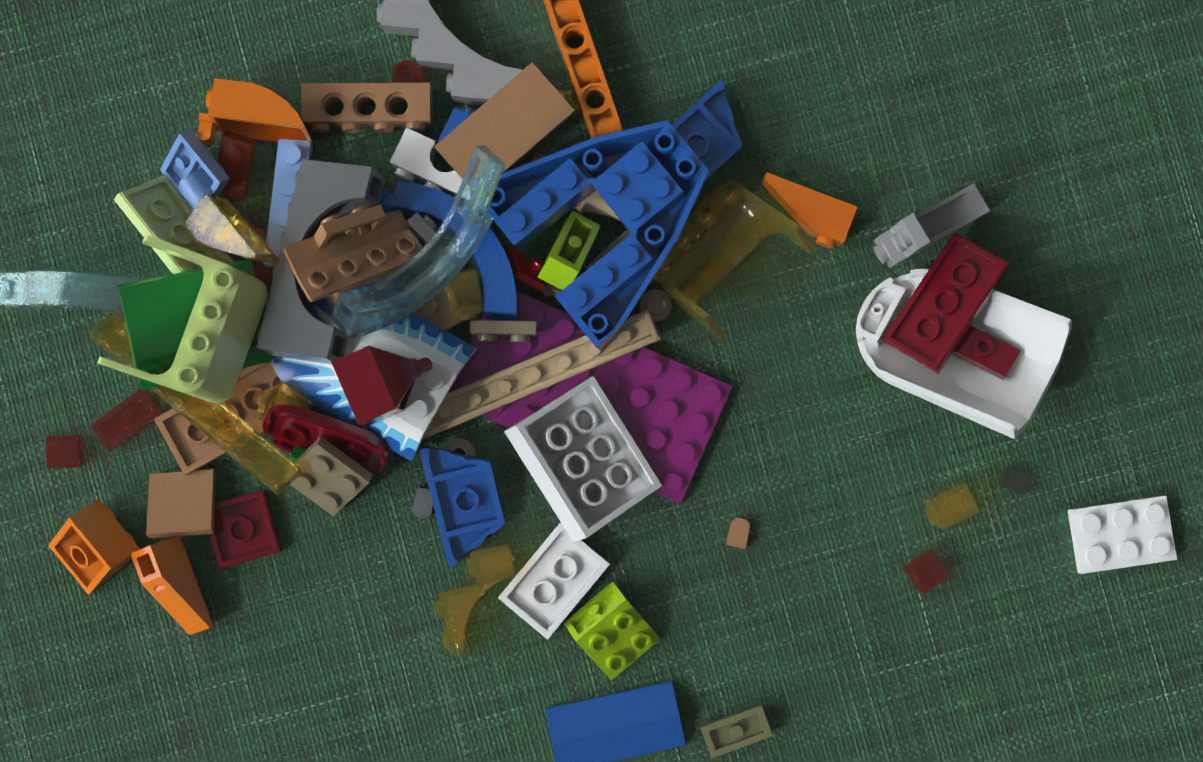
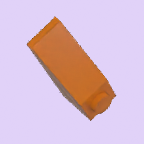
(814, 211)

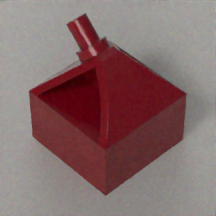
(377, 382)

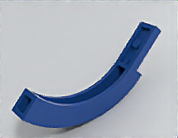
(497, 276)

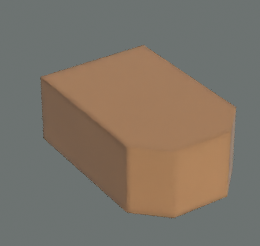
(738, 533)

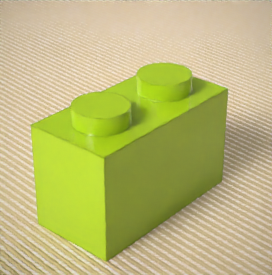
(569, 251)

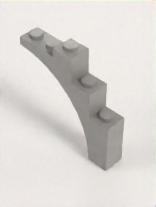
(473, 76)

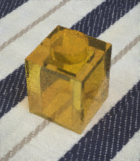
(950, 506)

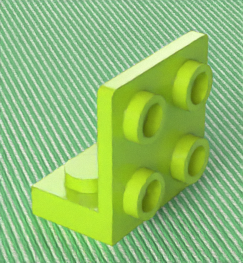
(611, 631)

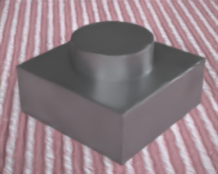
(423, 227)

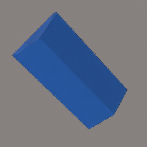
(616, 725)

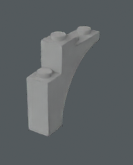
(929, 226)

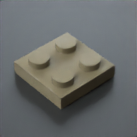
(329, 476)

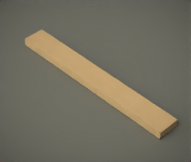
(540, 373)

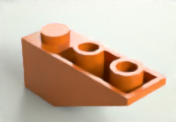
(171, 581)

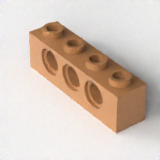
(318, 98)

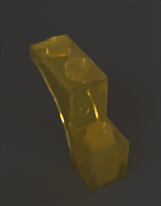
(456, 604)

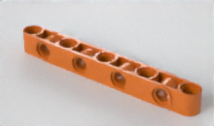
(583, 66)

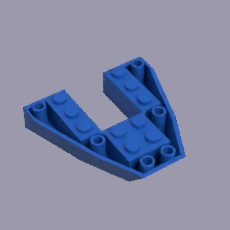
(648, 183)

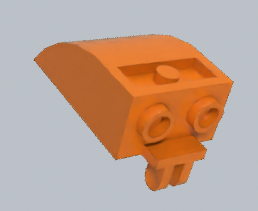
(249, 112)

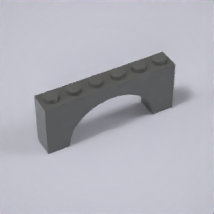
(290, 320)

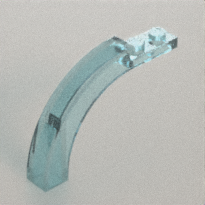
(436, 264)
(62, 290)

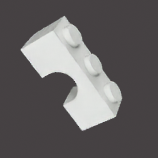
(415, 160)

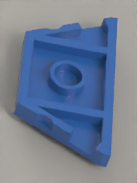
(710, 129)
(462, 499)

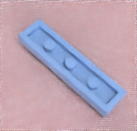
(287, 165)

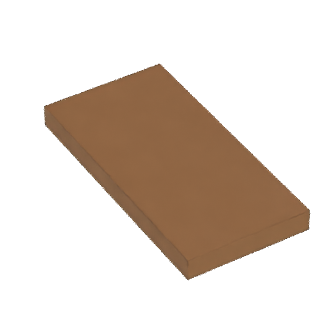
(508, 122)

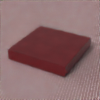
(244, 530)

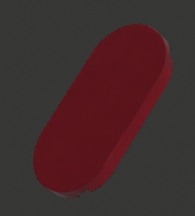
(301, 428)

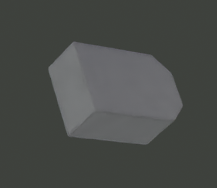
(423, 503)

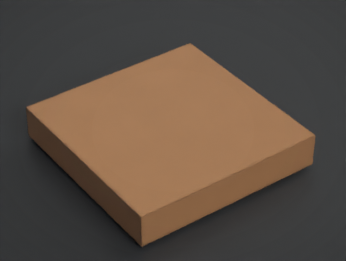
(181, 504)

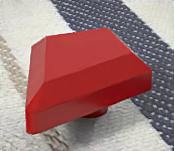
(525, 270)

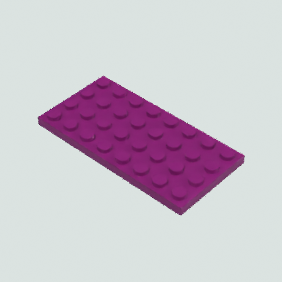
(657, 399)

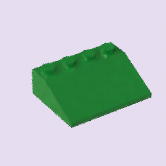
(158, 315)

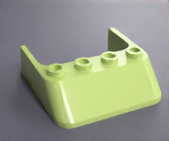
(216, 332)

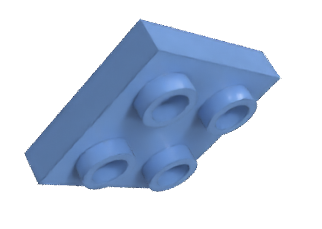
(193, 169)

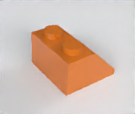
(93, 546)

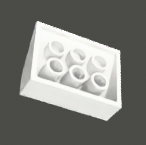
(583, 459)

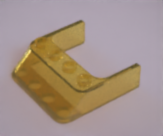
(714, 241)

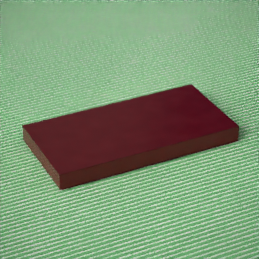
(946, 302)

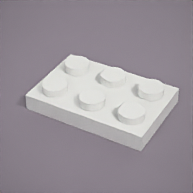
(1122, 534)
(553, 581)

